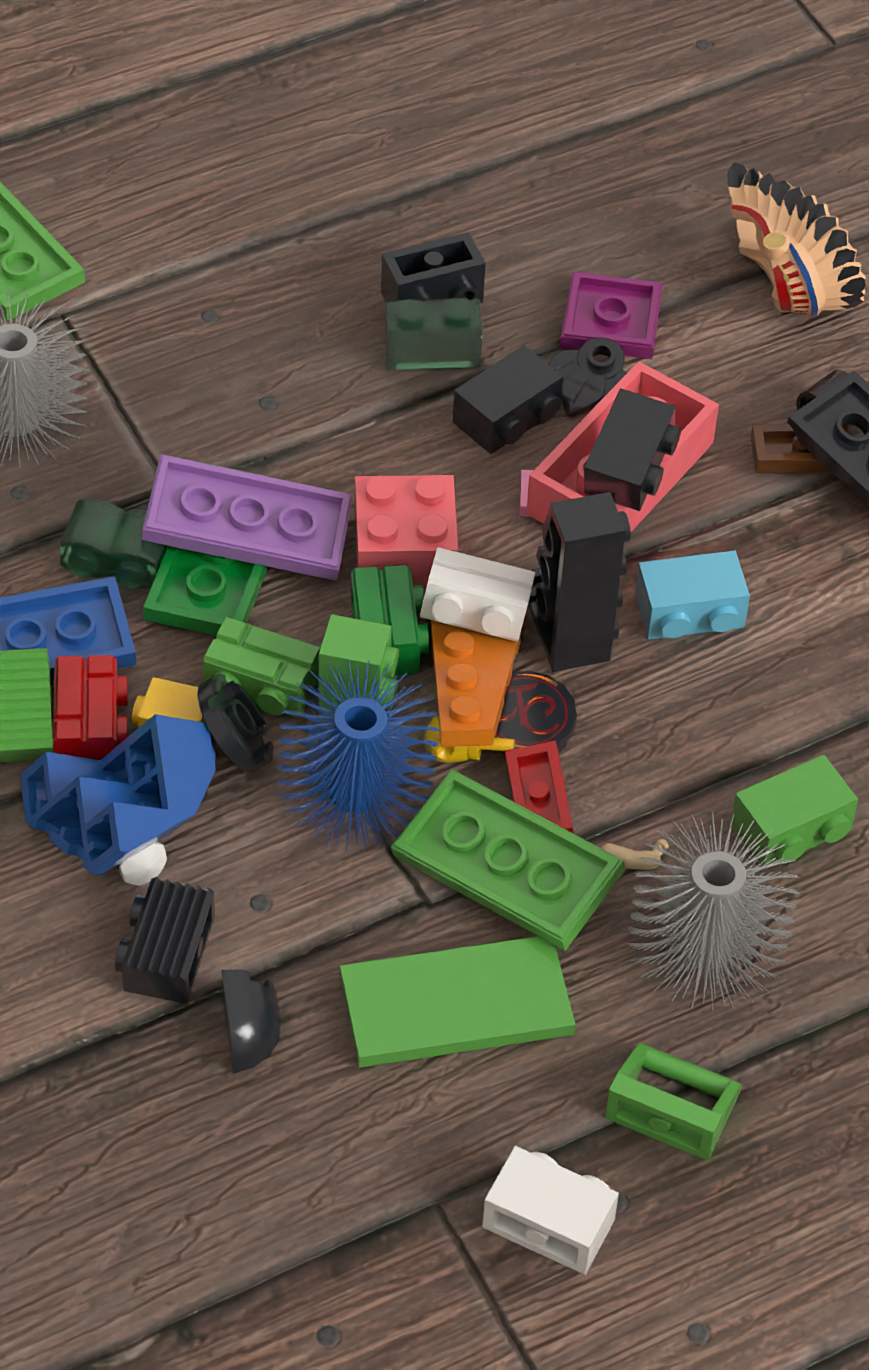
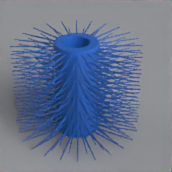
(357, 755)

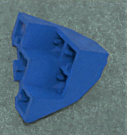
(127, 798)

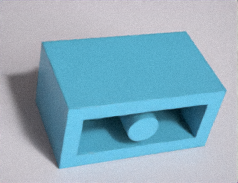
(692, 595)

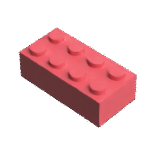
(562, 471)

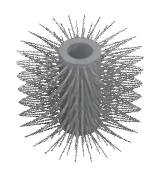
(21, 381)
(712, 911)

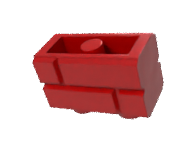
(87, 706)

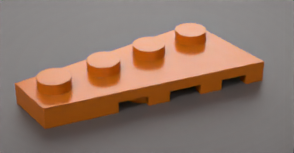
(470, 682)

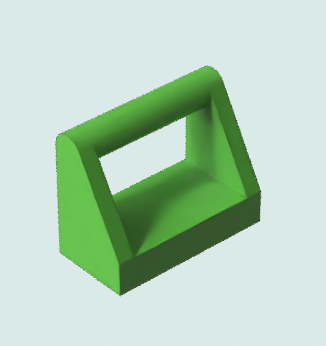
(666, 1115)

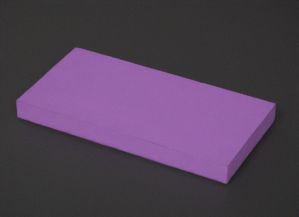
(247, 517)

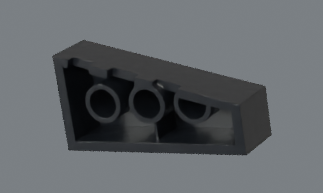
(580, 580)

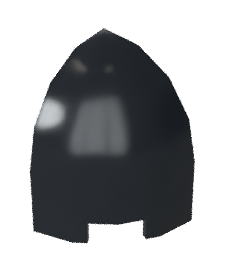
(250, 1018)

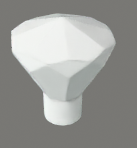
(144, 865)

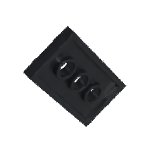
(818, 425)

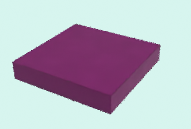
(612, 309)

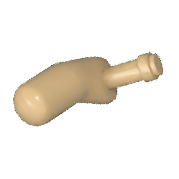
(630, 856)

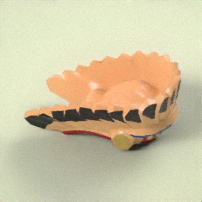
(794, 244)

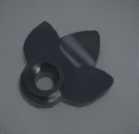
(584, 377)

